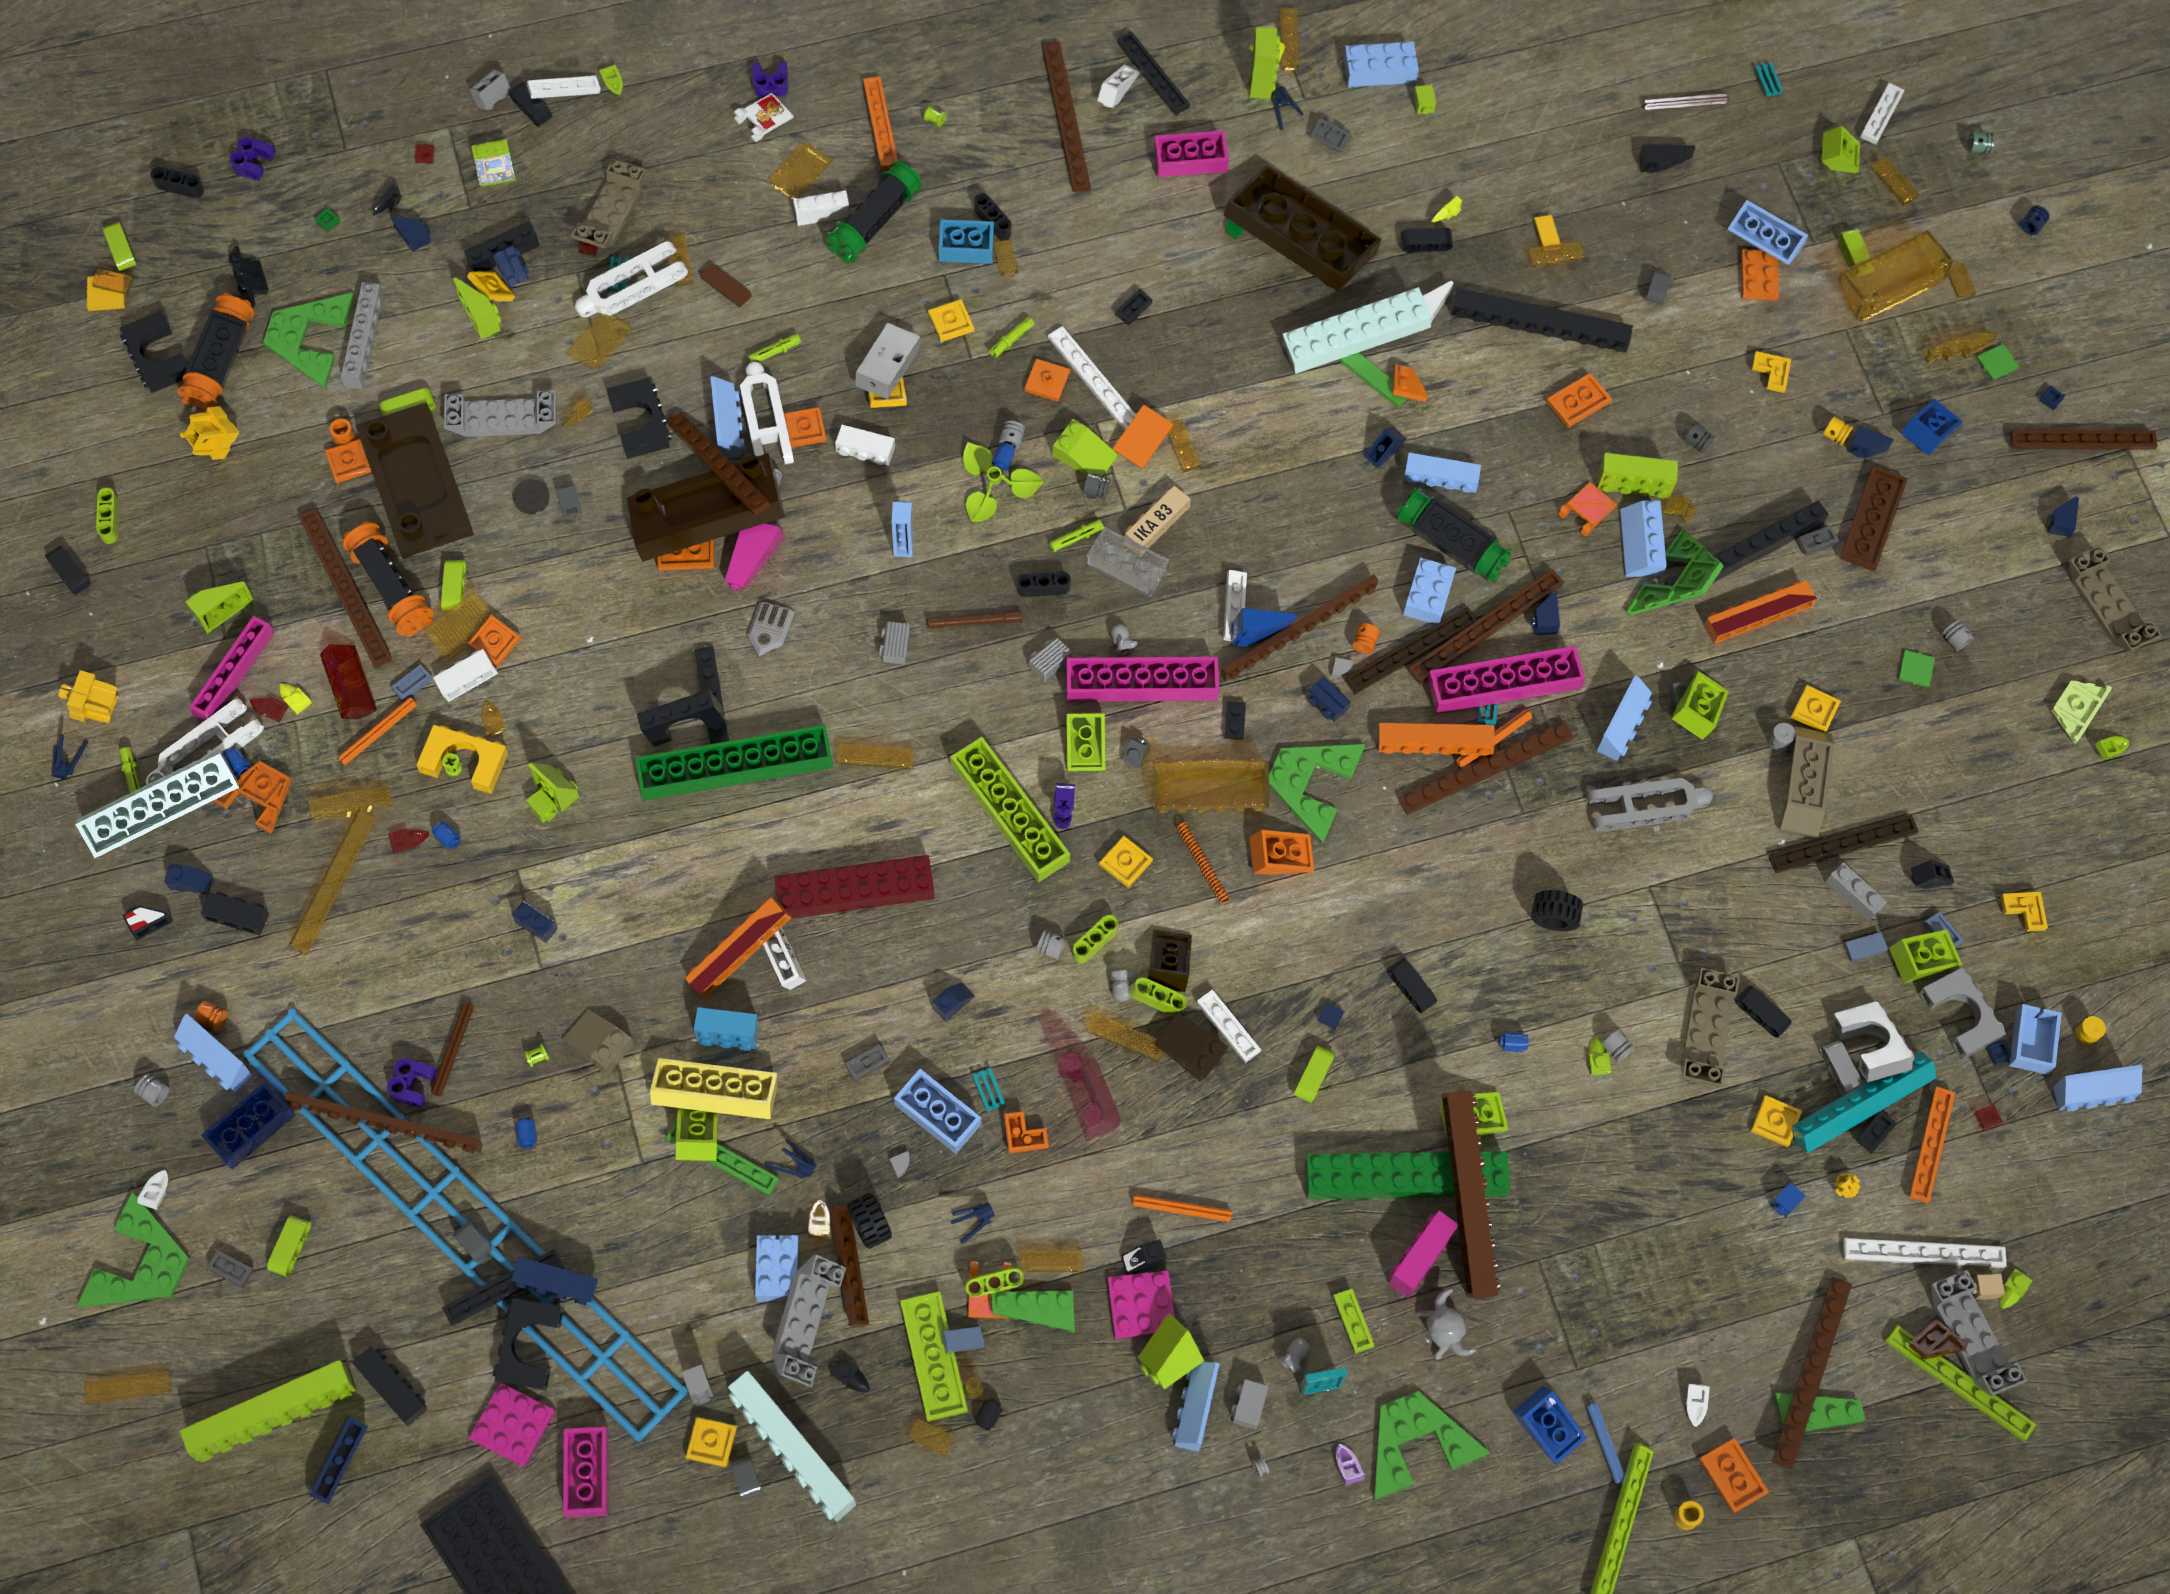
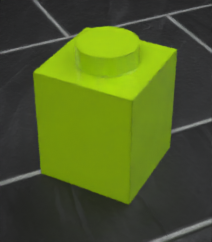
(1424, 99)
(542, 806)

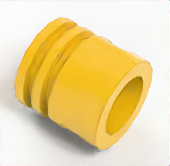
(1837, 431)
(2090, 1031)
(1688, 1515)

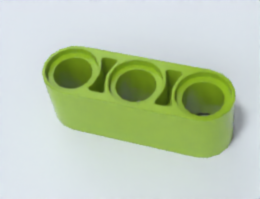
(119, 246)
(1853, 246)
(408, 400)
(105, 508)
(453, 583)
(1097, 930)
(1166, 996)
(1314, 1074)
(288, 1245)
(1004, 1282)

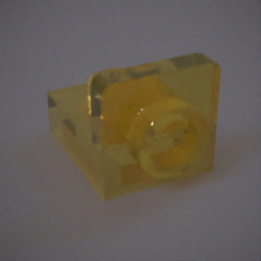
(1680, 508)

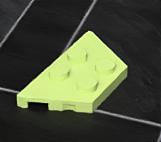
(2078, 707)

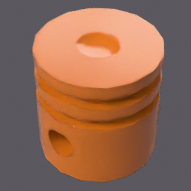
(341, 431)
(1366, 639)
(210, 1016)

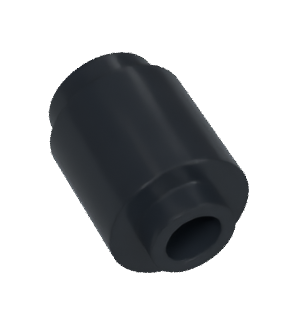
(989, 1414)

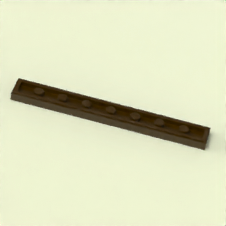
(1410, 651)
(1843, 843)

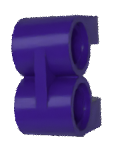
(775, 84)
(248, 151)
(1063, 804)
(398, 1079)

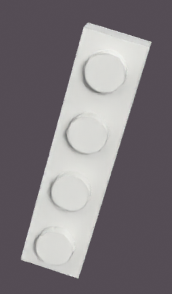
(563, 87)
(1882, 113)
(1234, 599)
(1228, 1026)

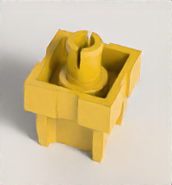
(212, 433)
(89, 698)

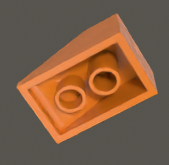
(1281, 853)

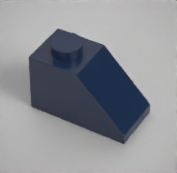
(412, 232)
(1869, 443)
(1385, 446)
(2064, 518)
(1546, 617)
(187, 879)
(951, 1001)

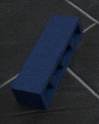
(555, 1280)
(337, 1460)

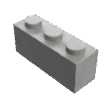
(1855, 892)

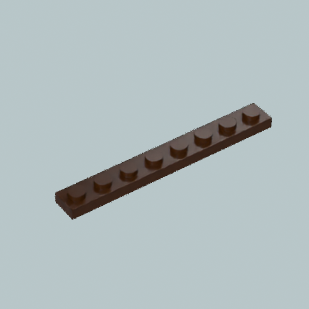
(2084, 439)

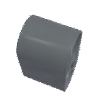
(1658, 287)
(472, 1242)
(746, 1478)

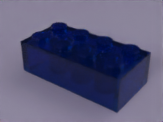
(248, 1125)

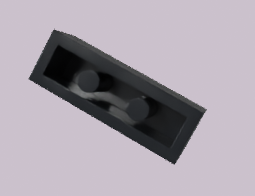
(234, 913)

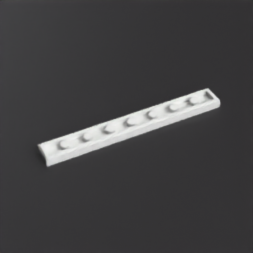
(1092, 377)
(1924, 1252)

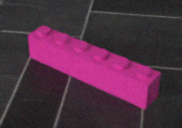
(232, 669)

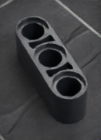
(531, 107)
(177, 182)
(990, 209)
(1426, 240)
(67, 570)
(1051, 578)
(1412, 985)
(1763, 1011)

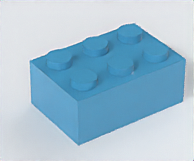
(966, 241)
(726, 1028)

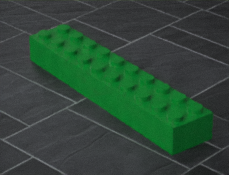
(734, 762)
(1396, 1175)

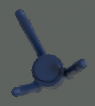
(1283, 97)
(60, 768)
(805, 1164)
(982, 1212)

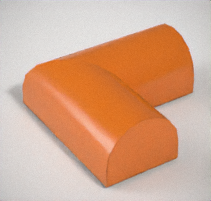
(1021, 1139)

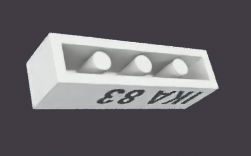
(784, 960)

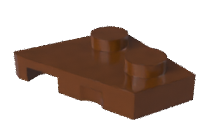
(1937, 1341)

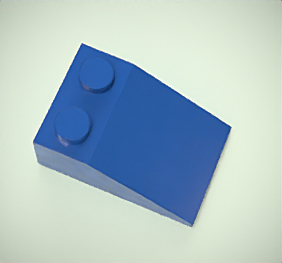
(1931, 427)
(1258, 625)
(1549, 1424)

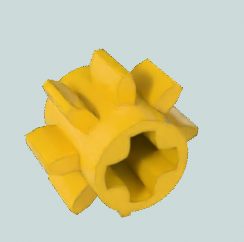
(1847, 1185)

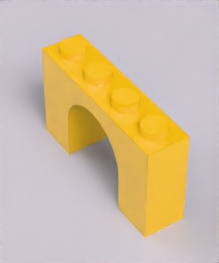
(444, 741)

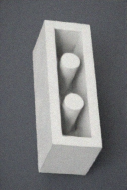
(821, 208)
(865, 445)
(465, 675)

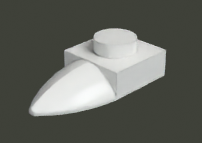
(154, 1190)
(1697, 1402)

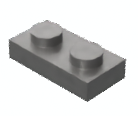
(1818, 540)
(867, 1063)
(230, 1269)

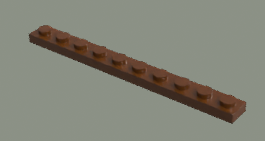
(1066, 116)
(718, 463)
(345, 588)
(1486, 626)
(1294, 631)
(1485, 768)
(390, 1124)
(1811, 1373)

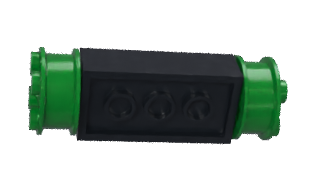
(893, 190)
(1454, 535)

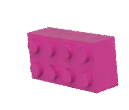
(1191, 153)
(1420, 1257)
(586, 1472)

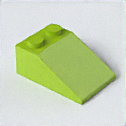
(479, 309)
(1083, 450)
(218, 604)
(1700, 705)
(1086, 741)
(554, 784)
(1925, 955)
(1489, 1112)
(696, 1135)

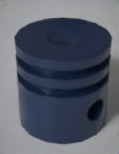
(2036, 218)

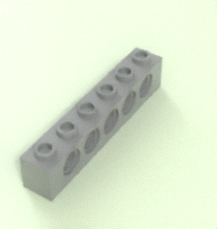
(362, 336)

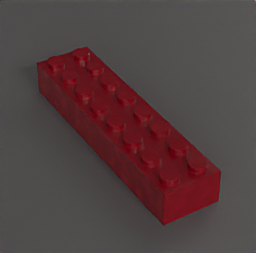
(855, 886)

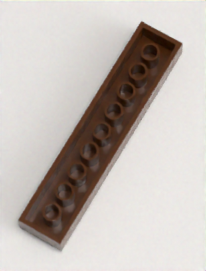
(1470, 1195)

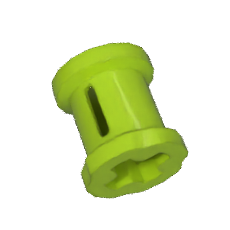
(935, 116)
(448, 768)
(536, 1055)

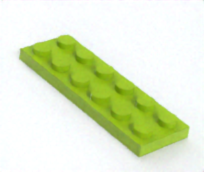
(935, 1369)

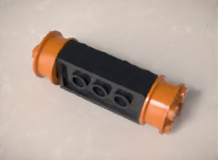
(216, 351)
(406, 609)

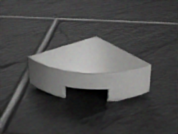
(1341, 666)
(900, 1163)

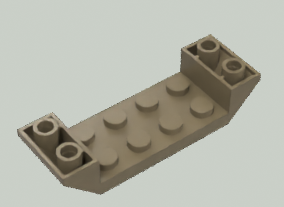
(612, 205)
(2109, 602)
(1808, 782)
(1709, 1027)

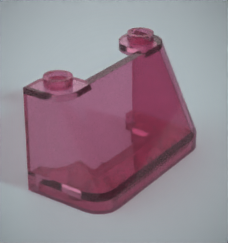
(1102, 1115)

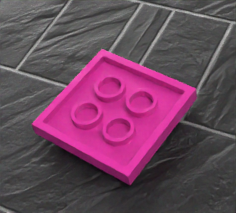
(1139, 1303)
(512, 1425)

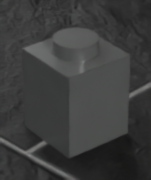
(569, 501)

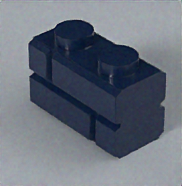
(510, 265)
(1328, 699)
(534, 921)

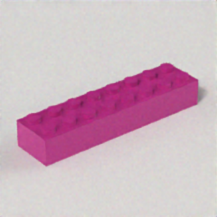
(1142, 679)
(1505, 679)

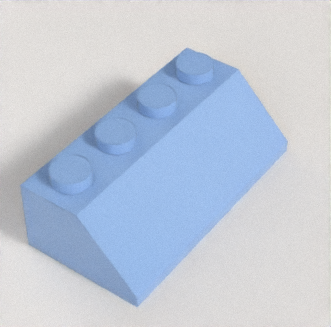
(1768, 232)
(726, 418)
(1643, 539)
(1625, 719)
(211, 1054)
(2098, 1088)
(1196, 1406)

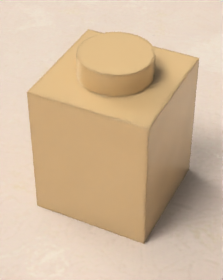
(1988, 1286)

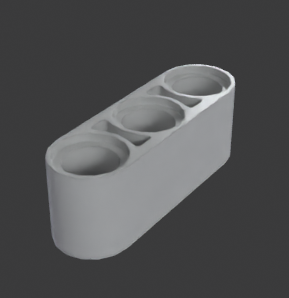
(1841, 1067)

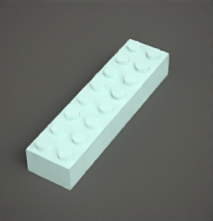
(1357, 330)
(157, 803)
(791, 1445)

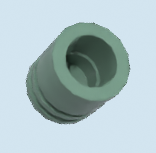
(1981, 142)

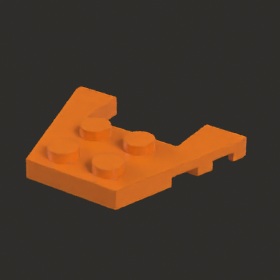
(263, 786)

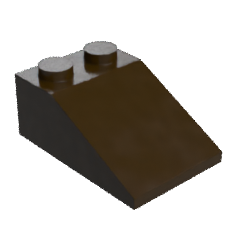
(1170, 959)
(1191, 1046)

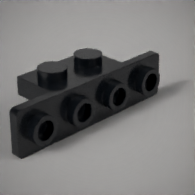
(248, 276)

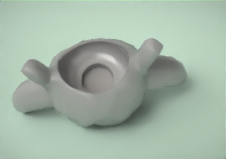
(1446, 1327)

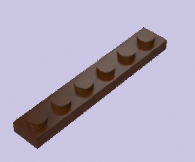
(848, 1258)

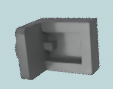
(1136, 751)

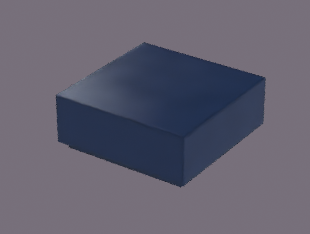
(2052, 398)
(1331, 1016)
(1999, 1052)

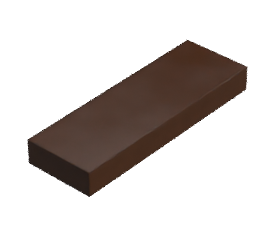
(725, 285)

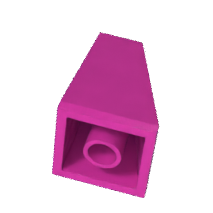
(751, 553)

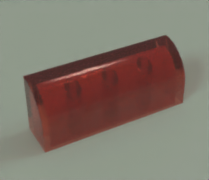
(348, 681)

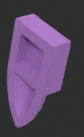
(1348, 1465)

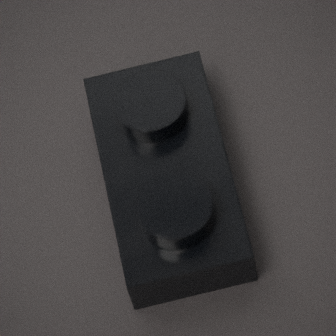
(1133, 307)
(1235, 720)
(1876, 1132)

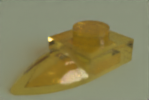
(580, 410)
(492, 719)
(819, 1221)

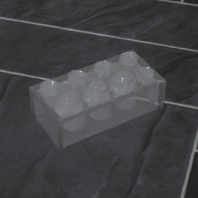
(1127, 562)

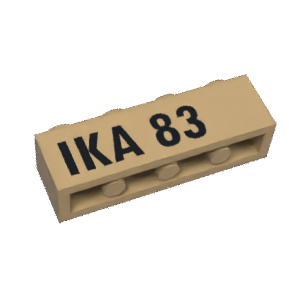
(1159, 517)

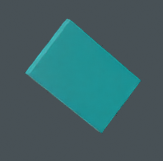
(1323, 1381)

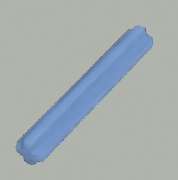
(1606, 1443)

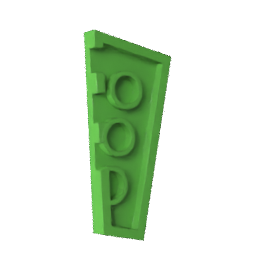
(1036, 1307)
(1825, 1412)

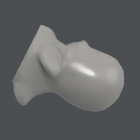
(1122, 640)
(1121, 984)
(1295, 1354)

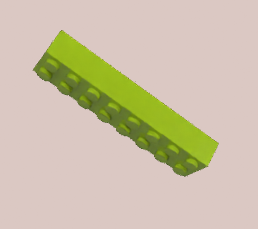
(1010, 809)
(268, 1411)

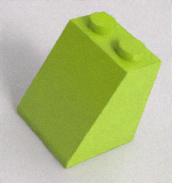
(1169, 1353)

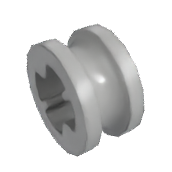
(1260, 1466)

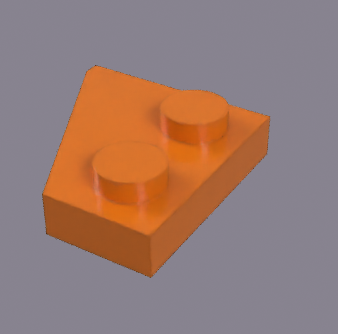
(1407, 383)

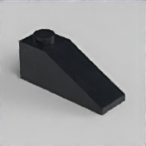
(1661, 157)

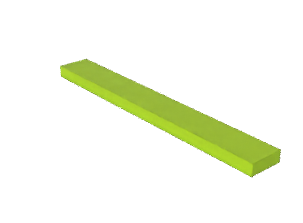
(1963, 1385)
(1622, 1520)

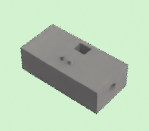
(887, 361)

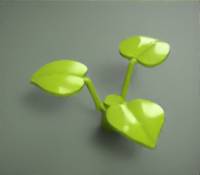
(981, 506)

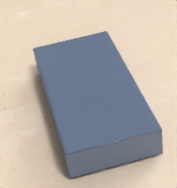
(411, 682)
(1938, 922)
(1866, 947)
(963, 1339)

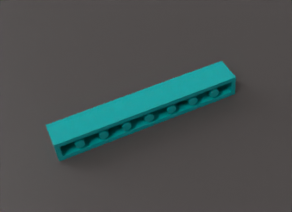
(1861, 1104)

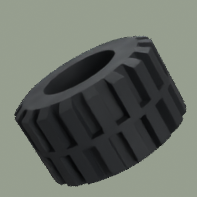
(1557, 910)
(869, 1220)

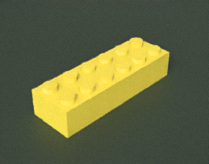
(713, 1088)

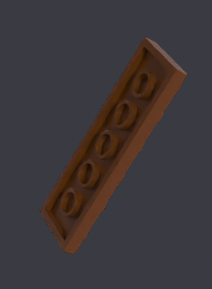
(1873, 518)

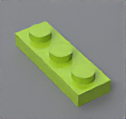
(1353, 1321)

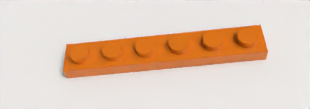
(880, 121)
(1931, 1145)

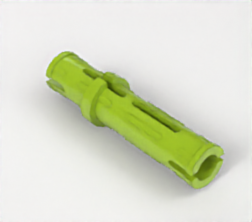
(1007, 340)
(776, 348)
(1076, 535)
(129, 768)

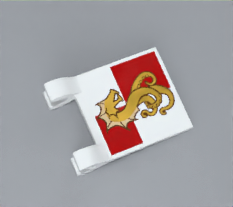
(765, 115)

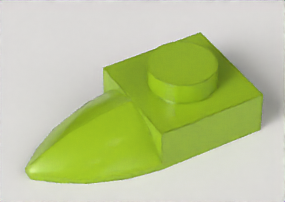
(612, 79)
(2112, 746)
(1598, 1058)
(2014, 1288)

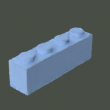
(1442, 472)
(902, 529)

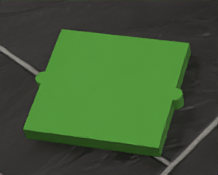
(1997, 362)
(1916, 668)

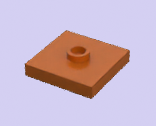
(1047, 380)
(805, 427)
(348, 461)
(495, 640)

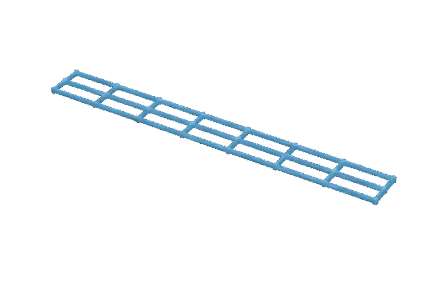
(434, 1193)

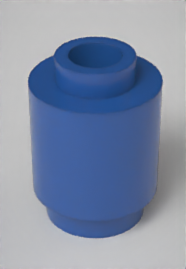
(1003, 456)
(236, 761)
(446, 835)
(1513, 1041)
(526, 1133)

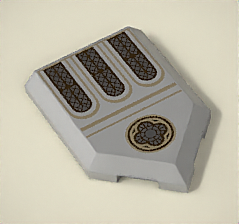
(769, 627)

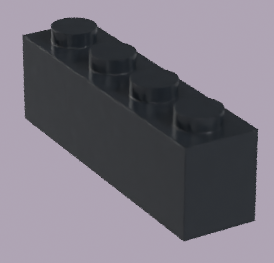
(480, 256)
(389, 1385)

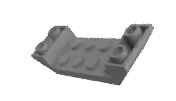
(500, 416)
(803, 1317)
(1983, 1355)

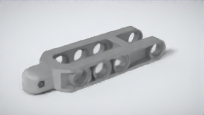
(1696, 798)

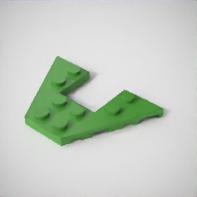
(289, 327)
(1692, 582)
(1293, 771)
(158, 1272)
(1408, 1420)

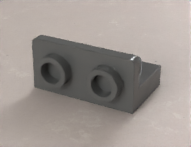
(1331, 135)

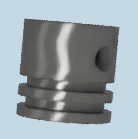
(1704, 438)
(1097, 485)

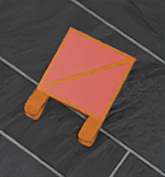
(1590, 505)
(981, 1306)

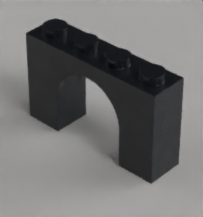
(138, 337)
(641, 395)
(702, 706)
(521, 1315)

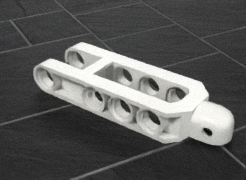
(654, 282)
(756, 374)
(212, 726)

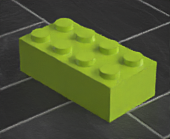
(1264, 62)
(1637, 475)

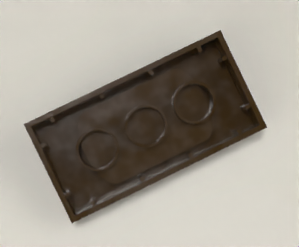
(1302, 227)
(414, 480)
(700, 509)

